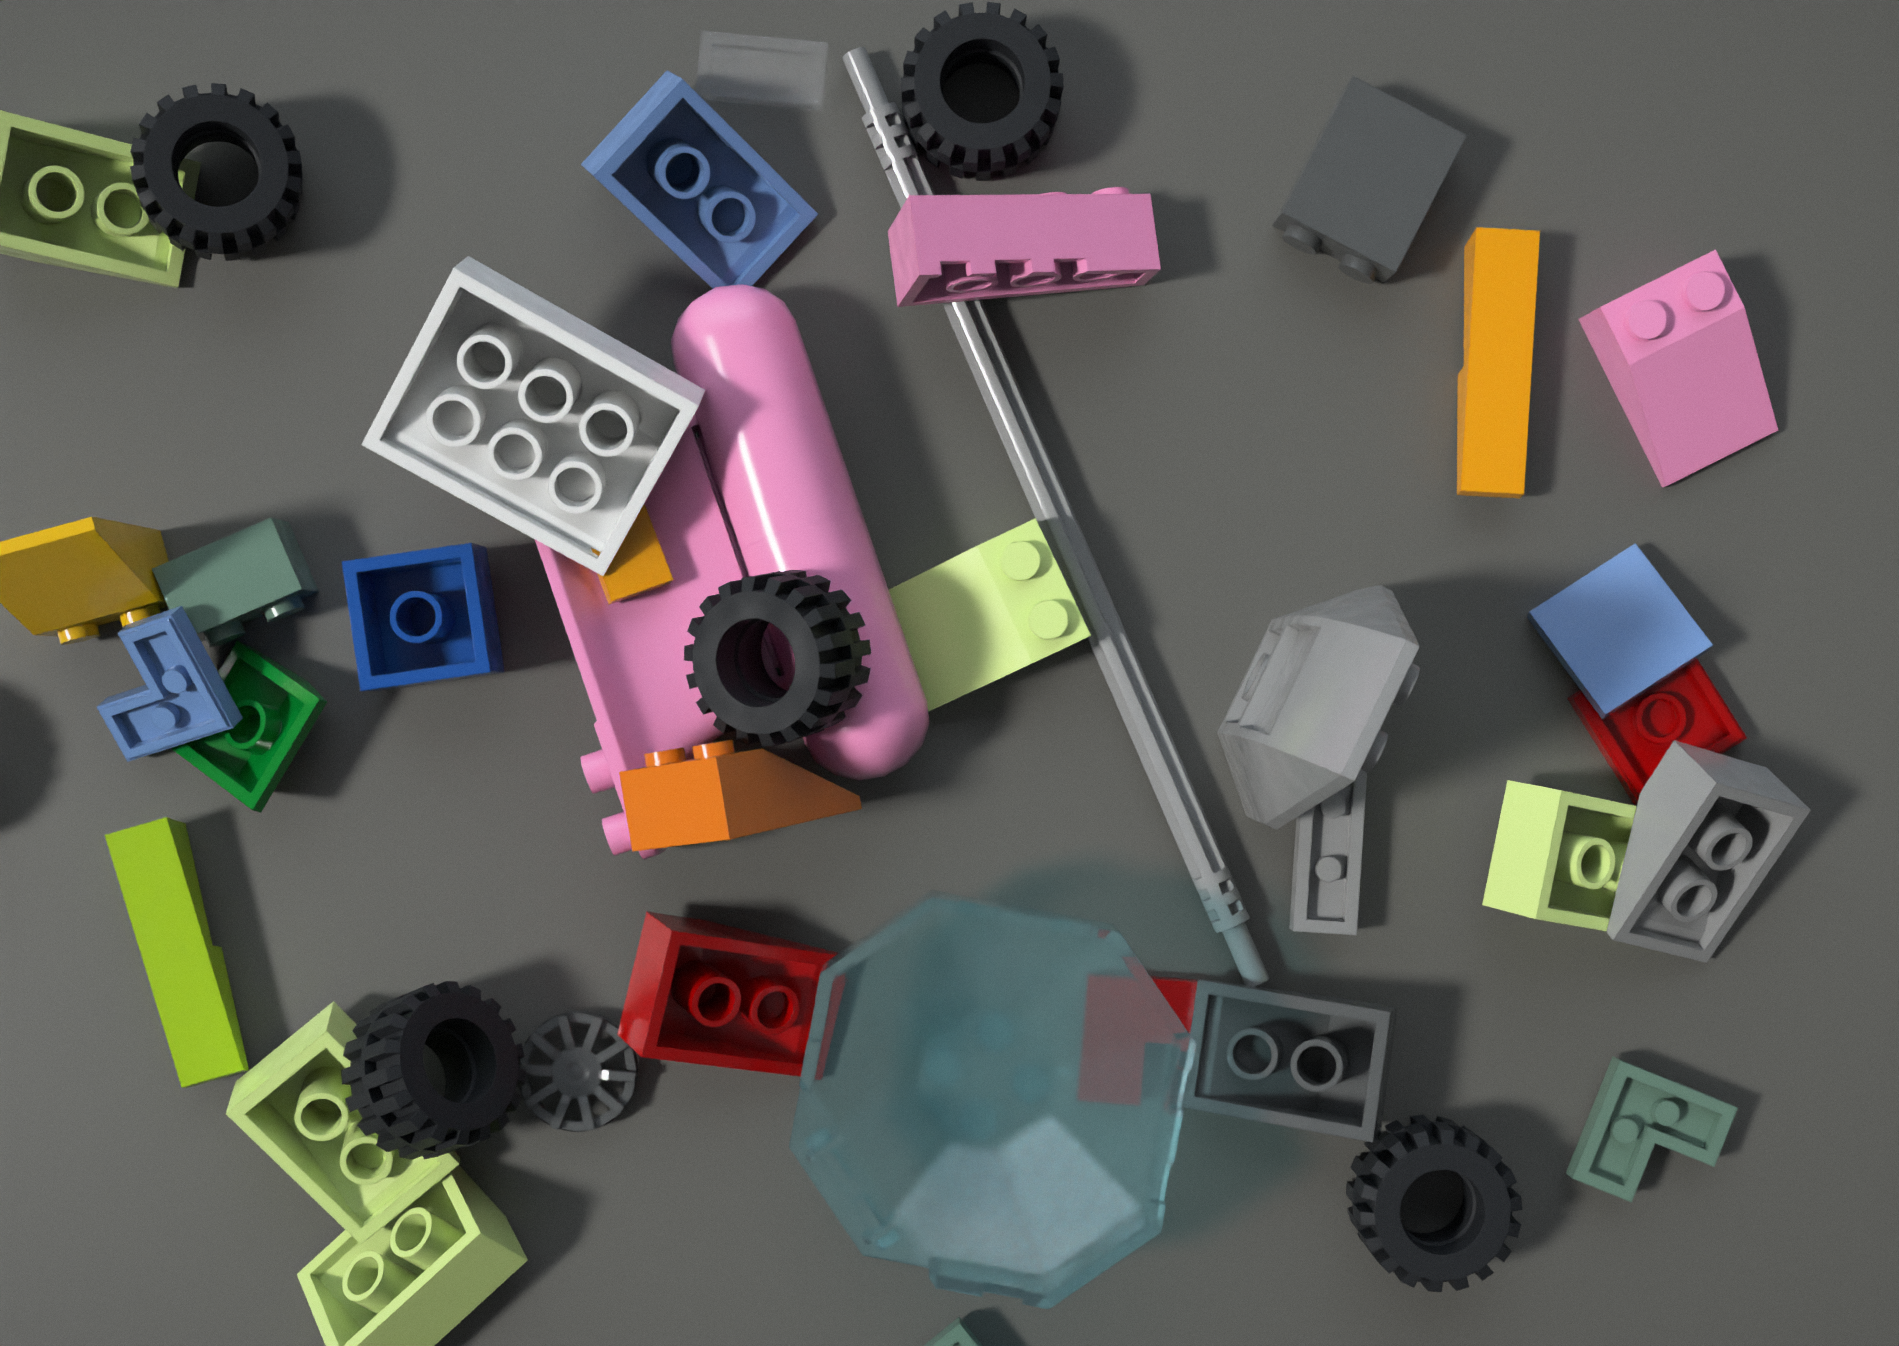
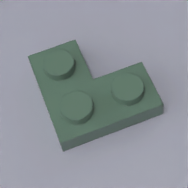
(1635, 1113)

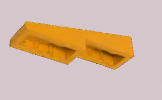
(1497, 361)

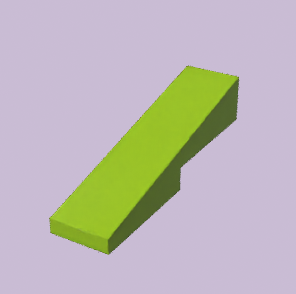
(177, 950)

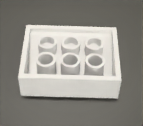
(533, 415)

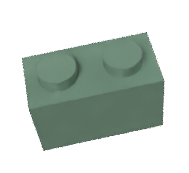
(238, 581)

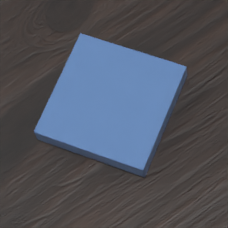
(1619, 631)

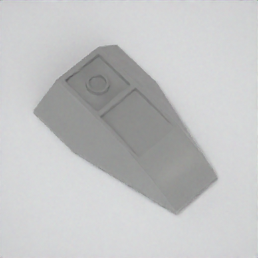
(1317, 702)

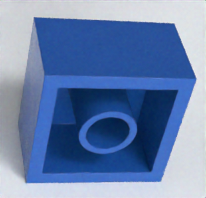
(423, 617)

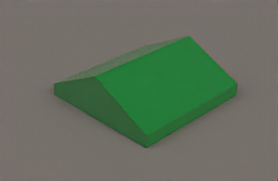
(276, 719)

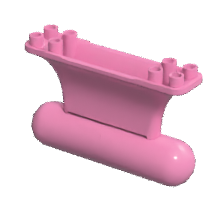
(738, 502)

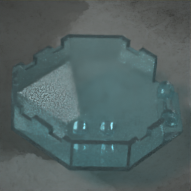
(992, 1096)

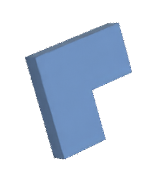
(181, 692)

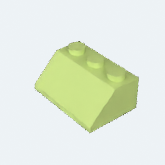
(415, 1272)

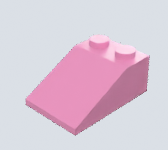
(1684, 367)

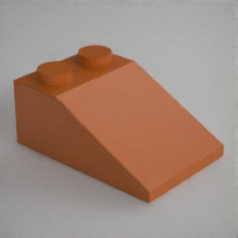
(722, 796)

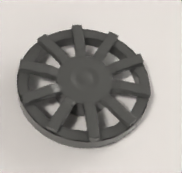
(578, 1072)

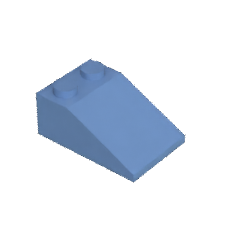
(699, 185)

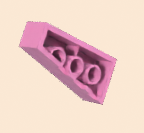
(1020, 245)

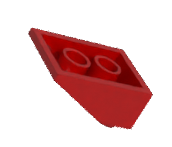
(720, 996)

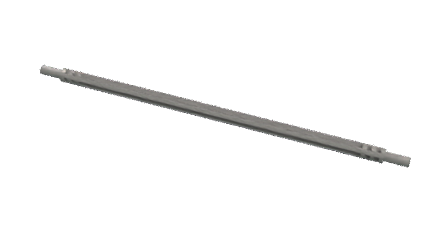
(1070, 551)

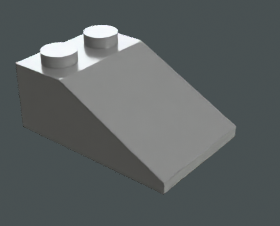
(1699, 850)

